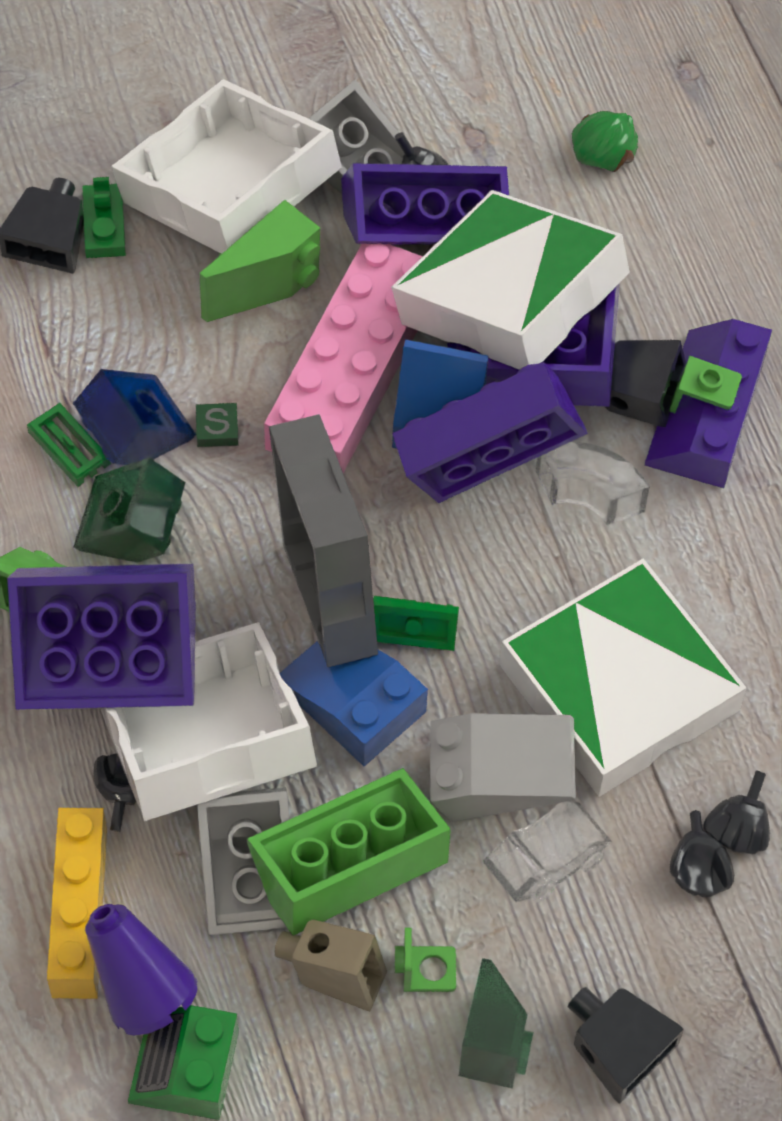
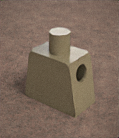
(335, 962)

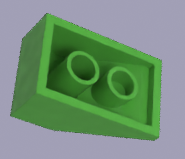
(262, 265)

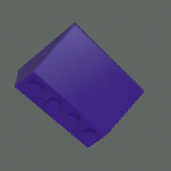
(583, 357)
(103, 636)

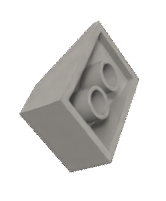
(359, 131)
(500, 763)
(231, 880)

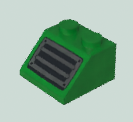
(187, 1063)

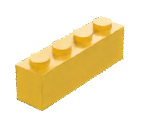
(75, 895)

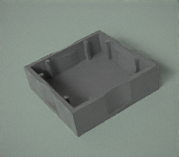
(324, 540)

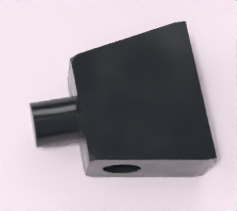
(45, 227)
(646, 379)
(622, 1038)

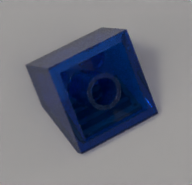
(132, 416)

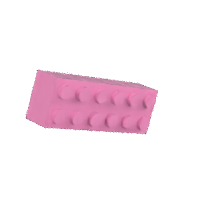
(350, 352)

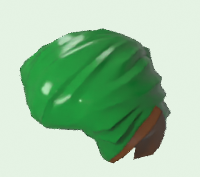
(605, 140)

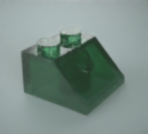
(131, 512)
(495, 1032)

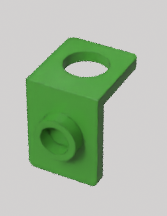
(707, 383)
(408, 961)

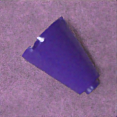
(137, 971)

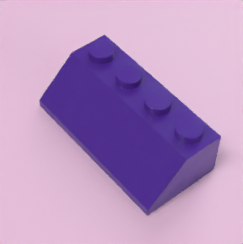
(413, 200)
(488, 433)
(702, 436)

